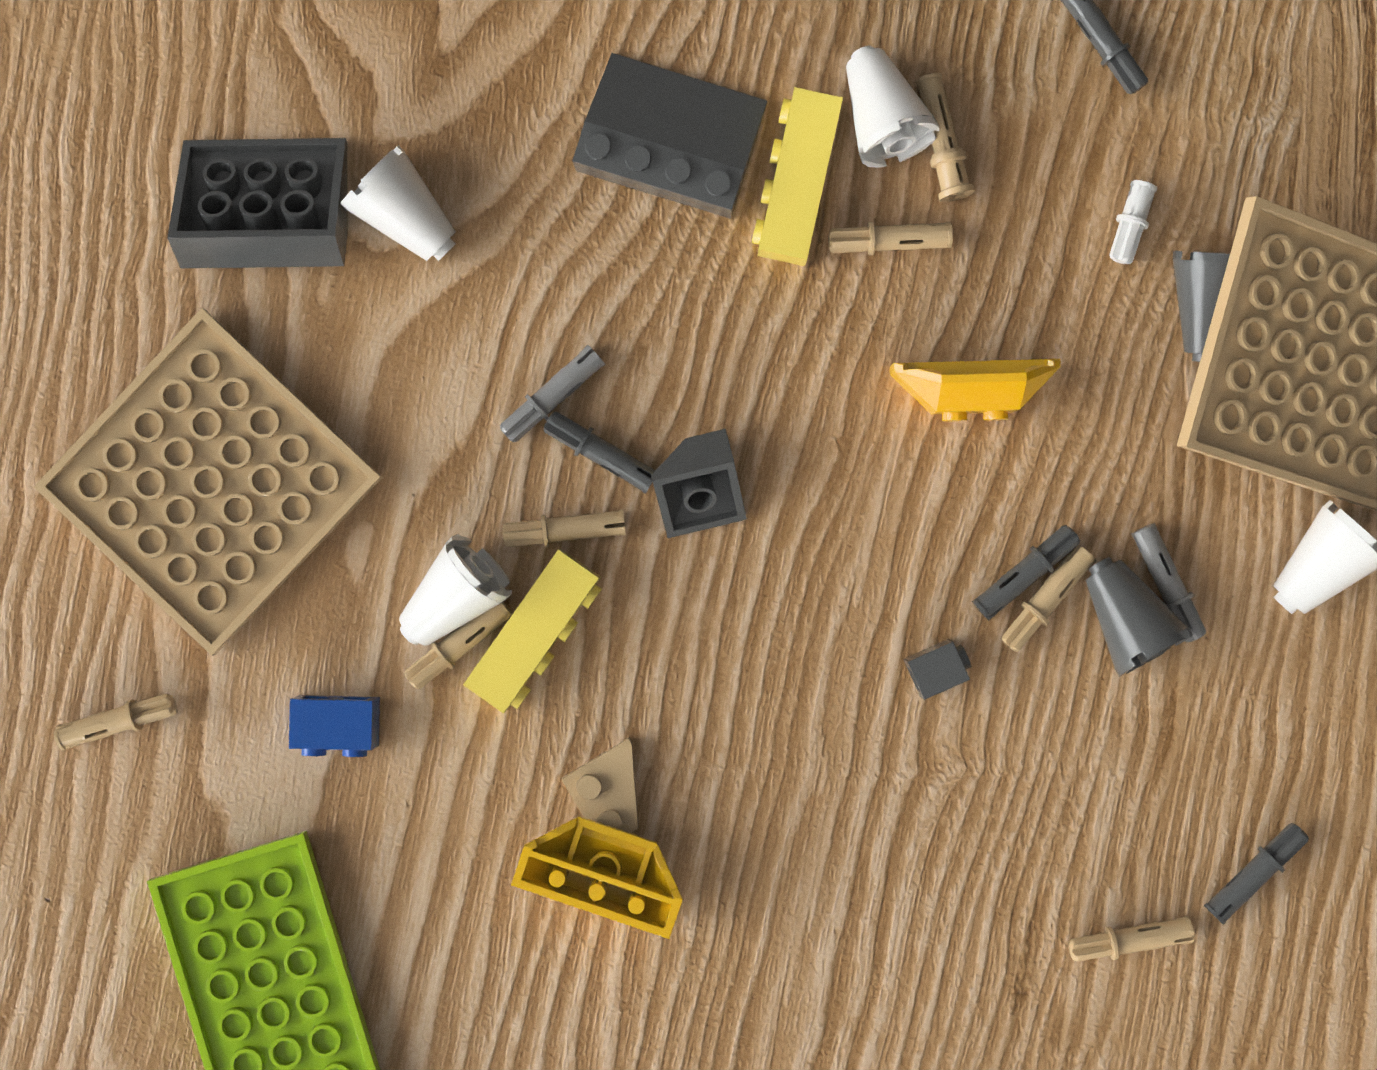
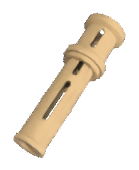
(947, 156)

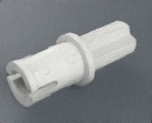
(1132, 221)

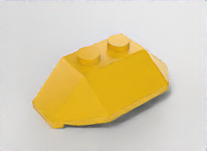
(974, 386)
(602, 874)

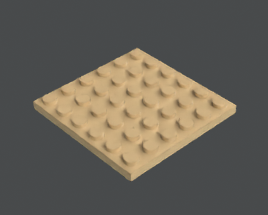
(1292, 357)
(208, 481)

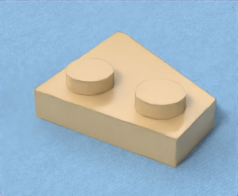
(607, 788)

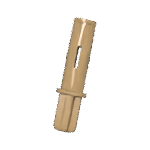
(890, 237)
(564, 528)
(1048, 597)
(455, 646)
(103, 724)
(1132, 939)

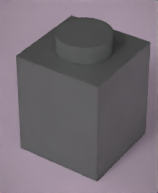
(938, 668)

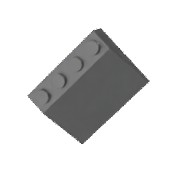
(669, 135)
(260, 203)

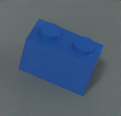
(334, 724)

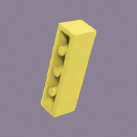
(799, 176)
(532, 631)

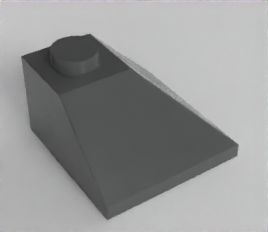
(699, 485)

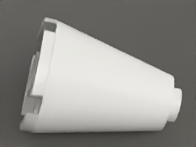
(886, 110)
(401, 207)
(1326, 561)
(453, 592)

